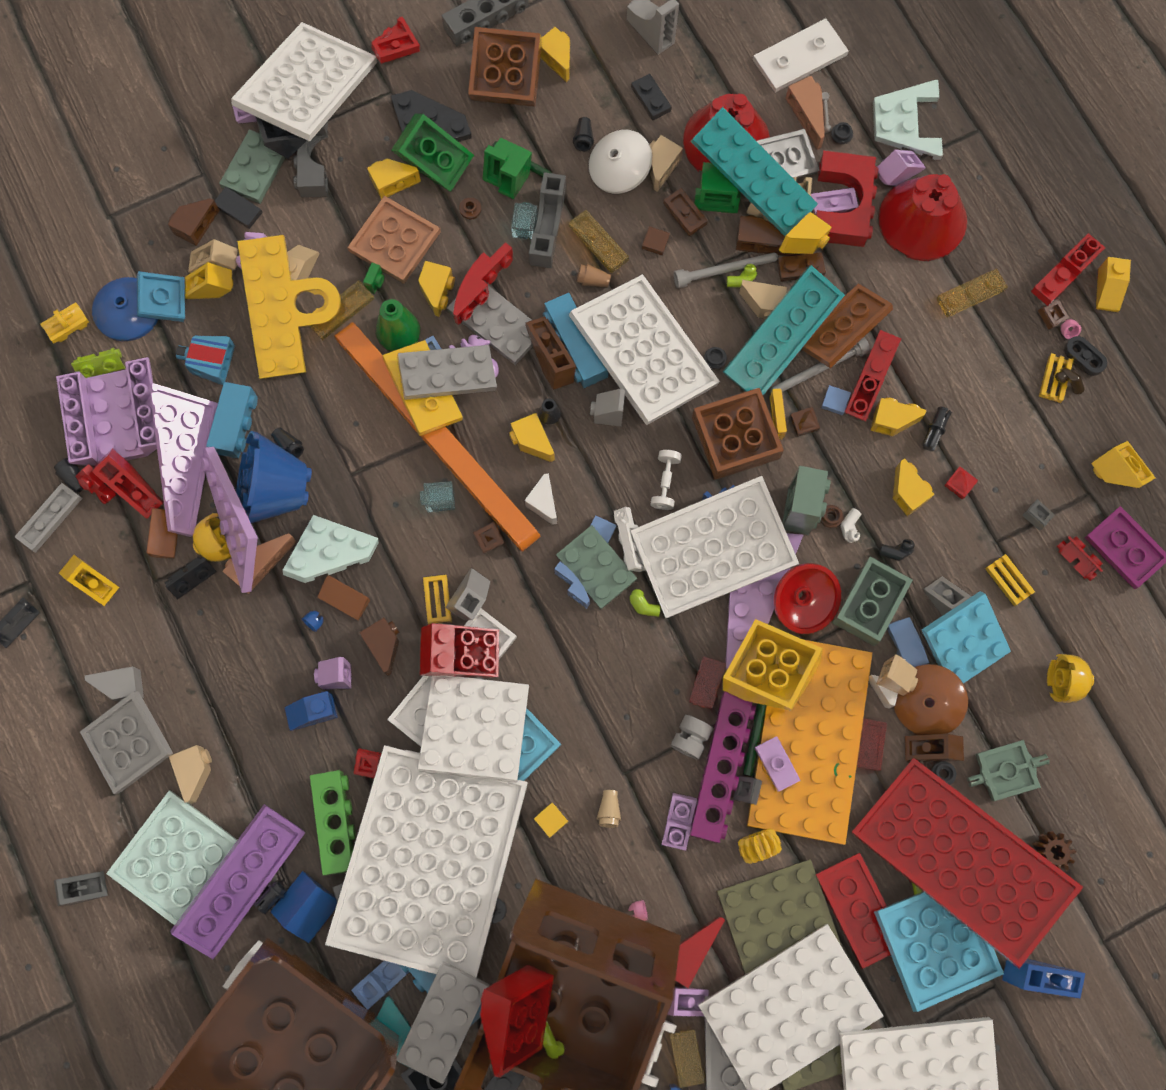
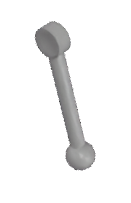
(825, 96)

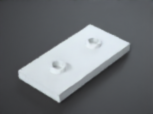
(800, 55)

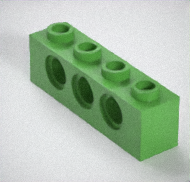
(321, 786)

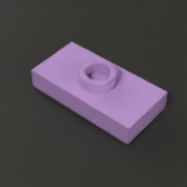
(777, 764)

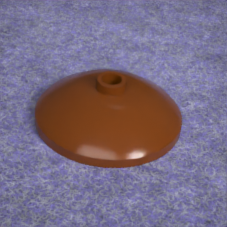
(949, 699)

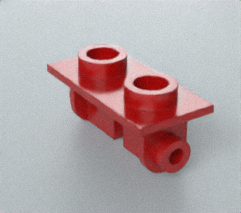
(1073, 550)

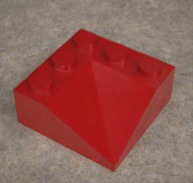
(515, 1017)

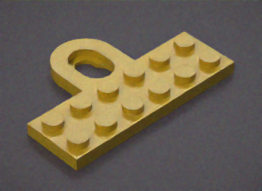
(273, 307)

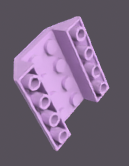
(108, 413)

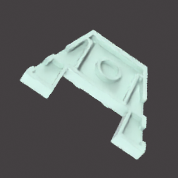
(897, 119)

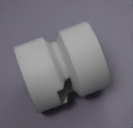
(692, 736)

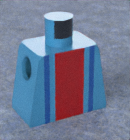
(208, 357)

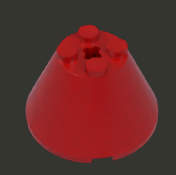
(738, 108)
(923, 217)

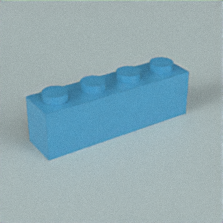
(588, 365)

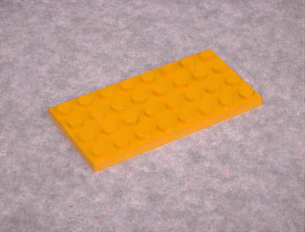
(816, 736)

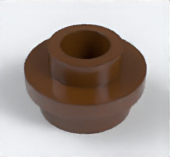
(470, 213)
(838, 514)

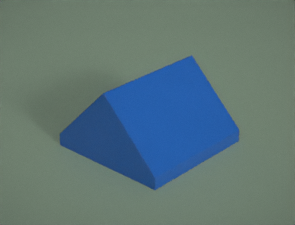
(305, 907)

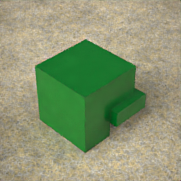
(506, 167)
(716, 192)

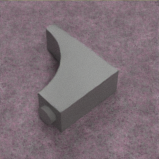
(654, 23)

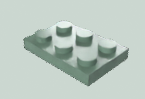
(252, 168)
(597, 567)

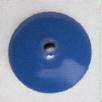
(116, 320)

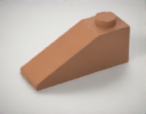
(807, 104)
(266, 558)

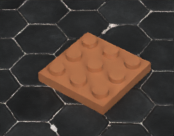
(394, 239)

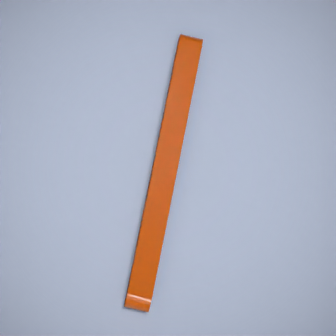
(443, 444)

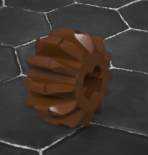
(1060, 847)

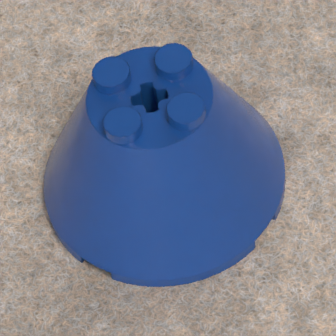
(270, 479)

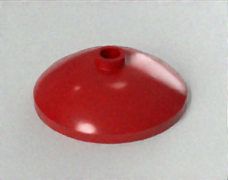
(819, 599)

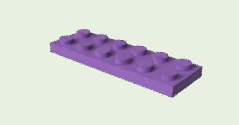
(237, 882)

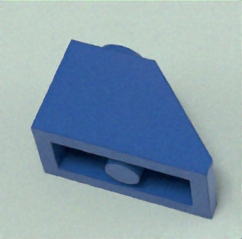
(311, 711)

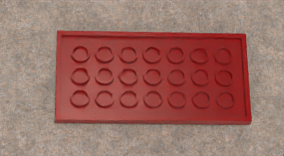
(967, 862)

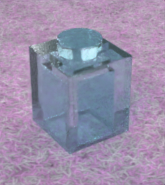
(524, 220)
(438, 496)

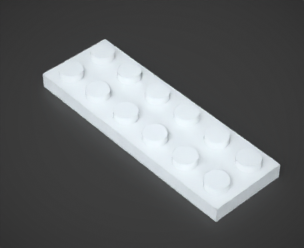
(412, 711)

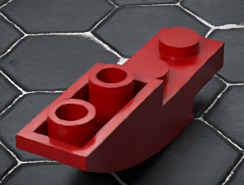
(1067, 269)
(474, 286)
(872, 375)

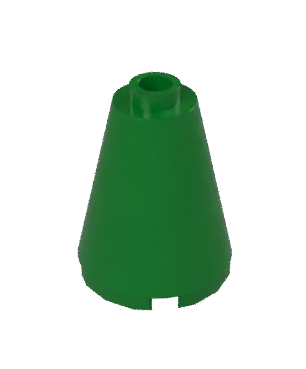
(396, 326)

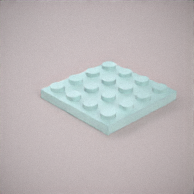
(172, 857)

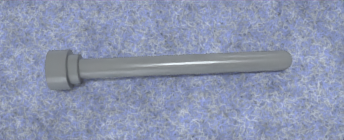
(683, 277)
(861, 348)

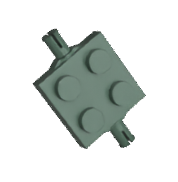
(1008, 770)

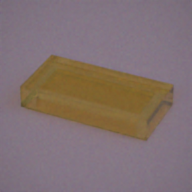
(687, 1058)

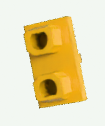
(65, 323)

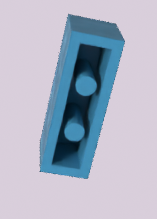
(232, 419)

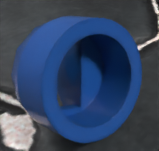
(312, 620)

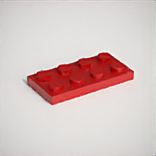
(853, 901)

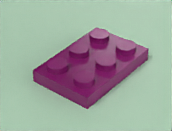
(1127, 547)

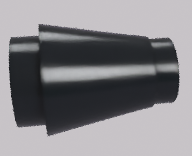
(583, 135)
(549, 412)
(287, 442)
(67, 474)

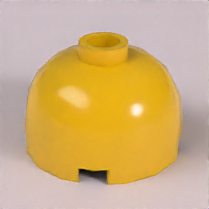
(209, 540)
(1069, 678)

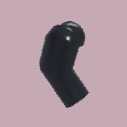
(899, 552)

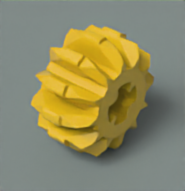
(759, 846)

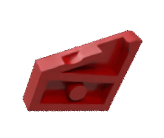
(395, 42)

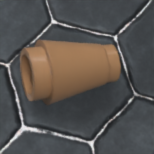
(592, 276)

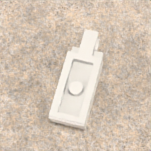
(625, 523)

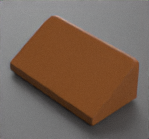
(160, 541)
(343, 597)

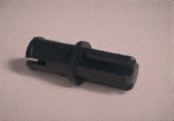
(936, 428)

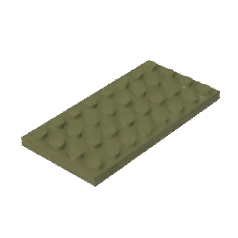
(768, 918)

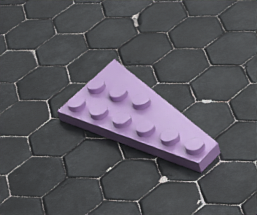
(181, 436)
(233, 519)
(752, 603)

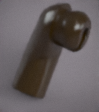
(1073, 378)

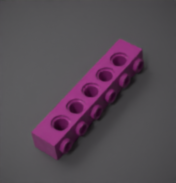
(700, 826)

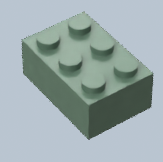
(805, 500)
(872, 601)

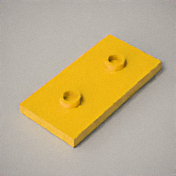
(426, 413)

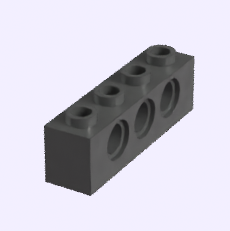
(474, 12)

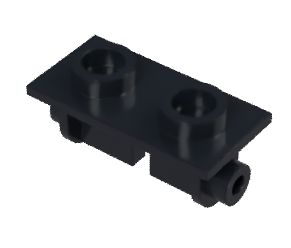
(183, 582)
(16, 621)

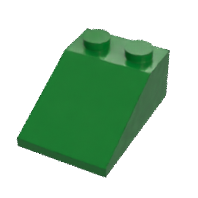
(432, 151)

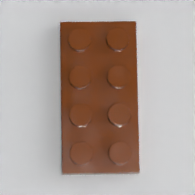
(847, 325)

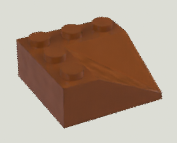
(505, 66)
(737, 433)

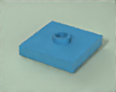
(160, 296)

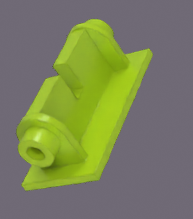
(93, 365)

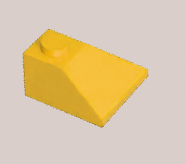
(1123, 467)

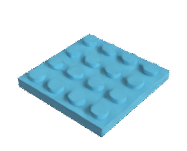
(934, 951)

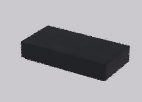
(238, 207)

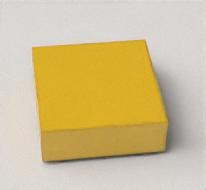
(551, 820)

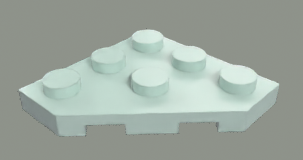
(328, 549)

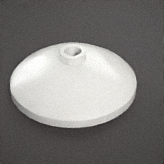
(626, 169)

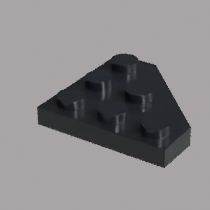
(411, 103)

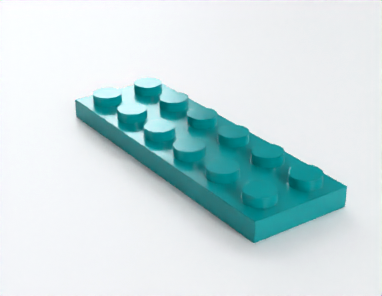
(753, 171)
(784, 332)

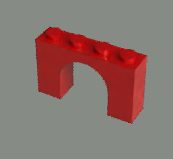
(857, 173)

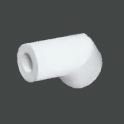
(848, 526)

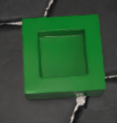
(374, 278)

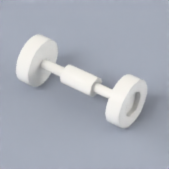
(668, 457)
(648, 1078)

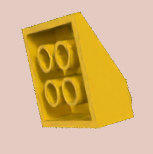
(771, 667)

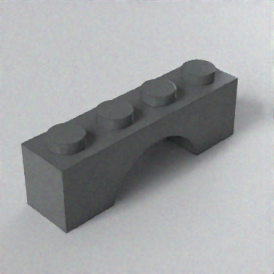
(311, 176)
(548, 221)

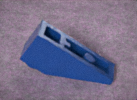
(1045, 978)

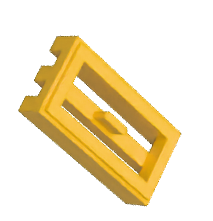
(1060, 362)
(777, 412)
(1016, 574)
(448, 618)

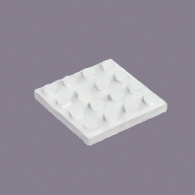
(474, 728)

